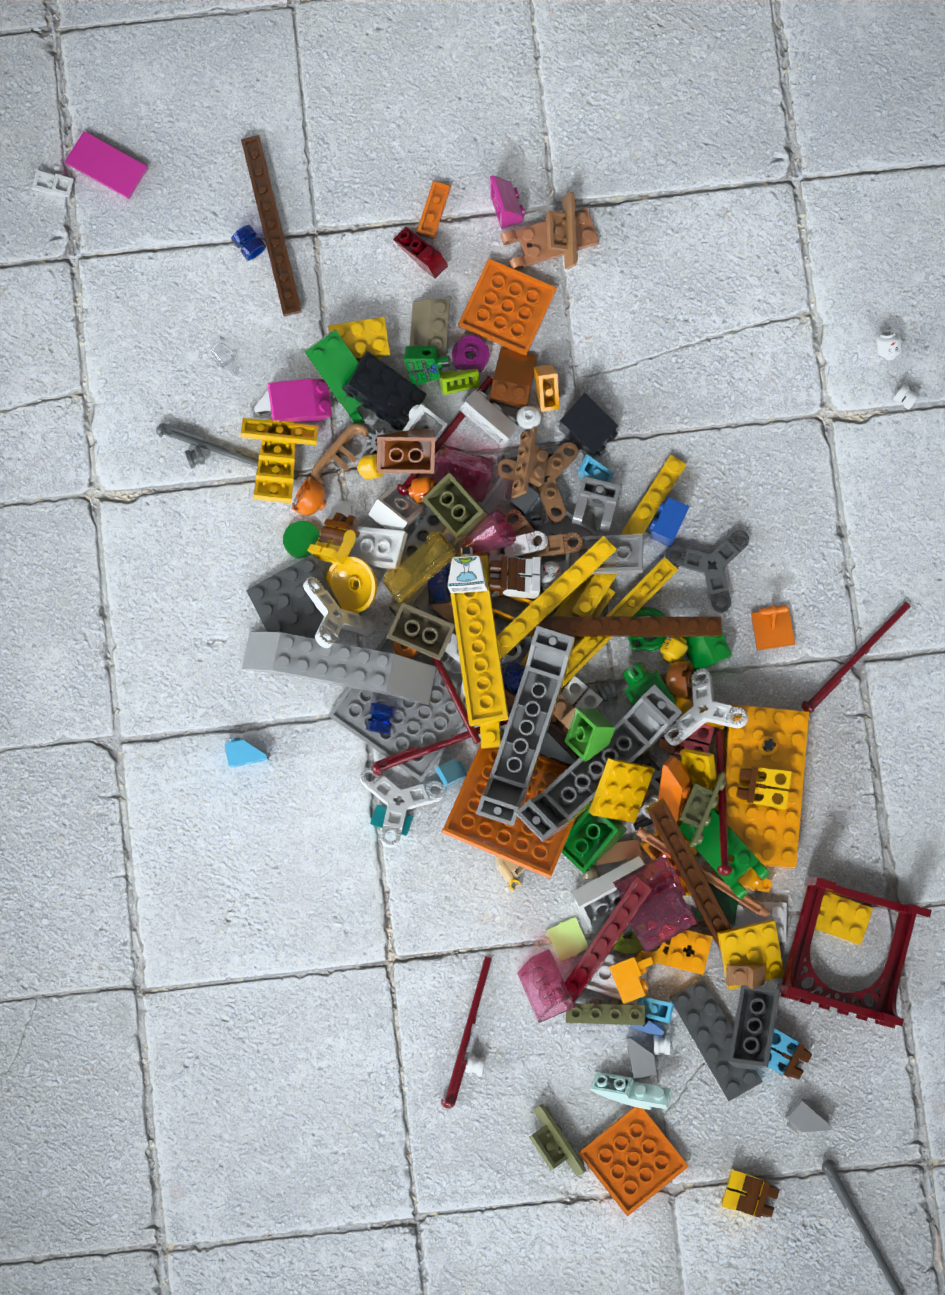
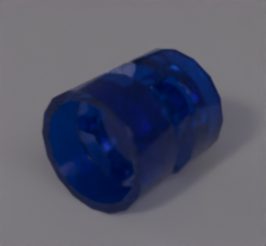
(248, 242)
(512, 676)
(380, 718)

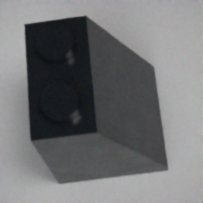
(588, 426)

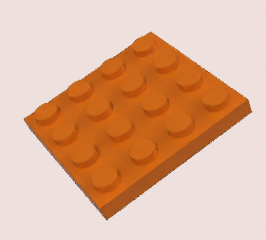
(507, 307)
(633, 1159)

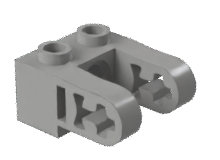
(600, 495)

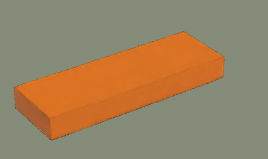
(433, 209)

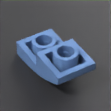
(650, 1027)

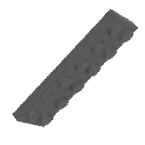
(713, 1038)

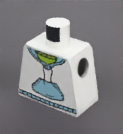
(467, 573)

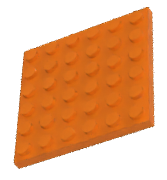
(508, 842)

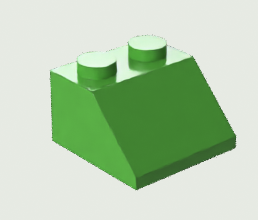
(588, 733)

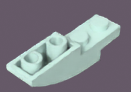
(631, 1093)

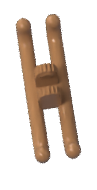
(338, 446)

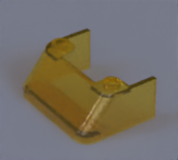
(420, 567)

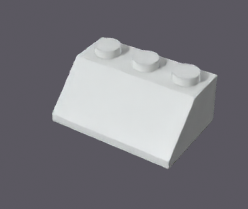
(488, 417)

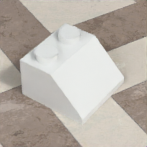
(395, 510)

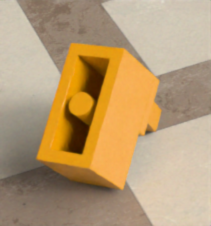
(546, 387)
(752, 882)
(628, 977)

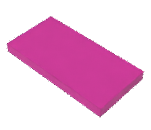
(106, 165)

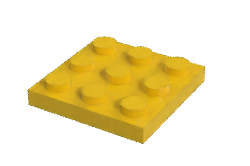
(621, 790)
(752, 945)

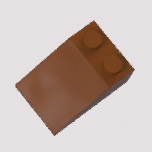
(512, 379)
(406, 452)

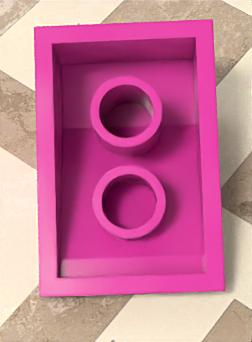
(505, 202)
(300, 400)

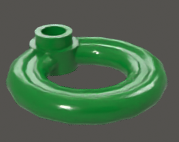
(647, 645)

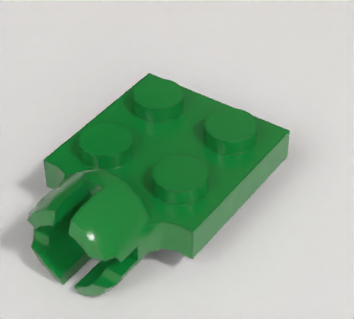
(641, 683)

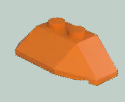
(674, 786)

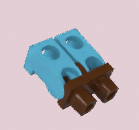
(787, 1055)

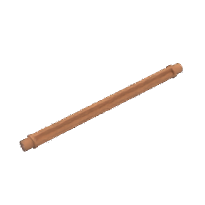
(709, 876)

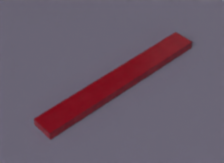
(608, 936)

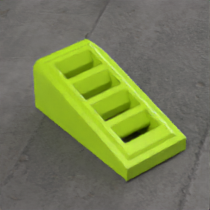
(451, 376)

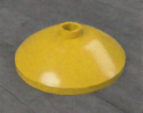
(343, 584)

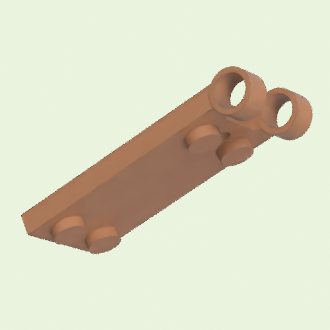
(537, 237)

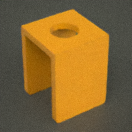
(507, 617)

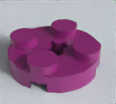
(477, 346)

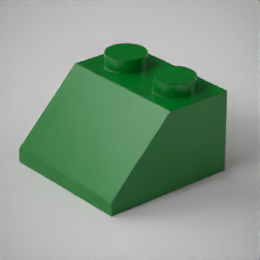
(707, 651)

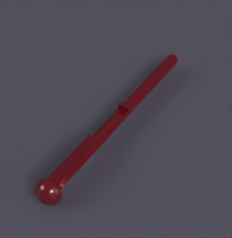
(403, 489)
(836, 678)
(456, 698)
(414, 752)
(724, 869)
(460, 1064)

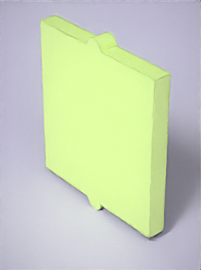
(567, 939)

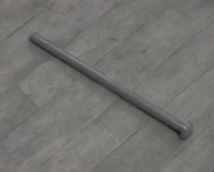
(176, 433)
(847, 1202)

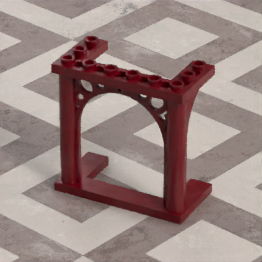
(884, 1006)

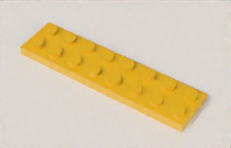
(479, 657)

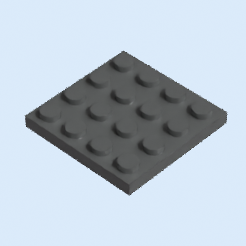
(285, 603)

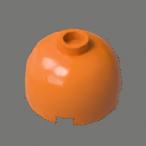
(310, 498)

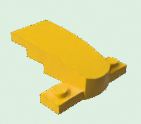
(277, 455)

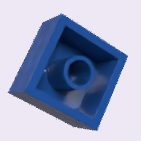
(668, 524)

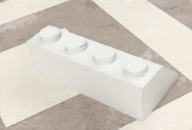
(601, 893)

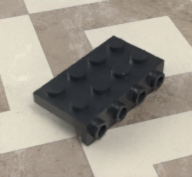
(383, 391)

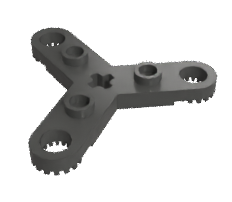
(698, 562)

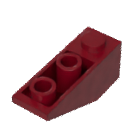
(421, 252)

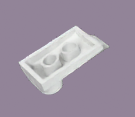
(423, 418)

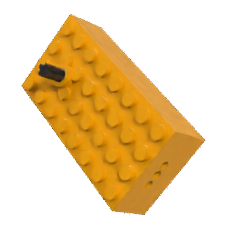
(768, 741)

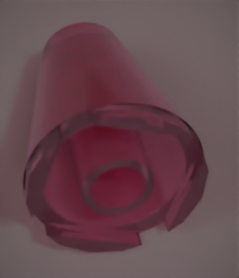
(490, 534)

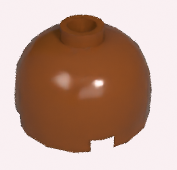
(679, 679)

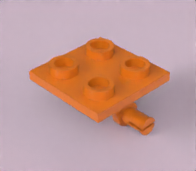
(772, 627)

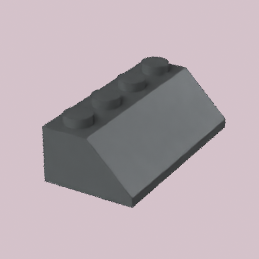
(754, 1027)

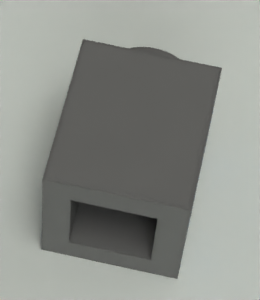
(526, 501)

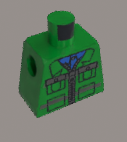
(424, 363)

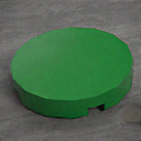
(299, 537)

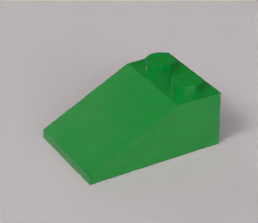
(591, 839)

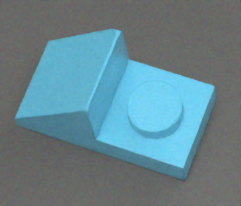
(595, 470)
(657, 1009)

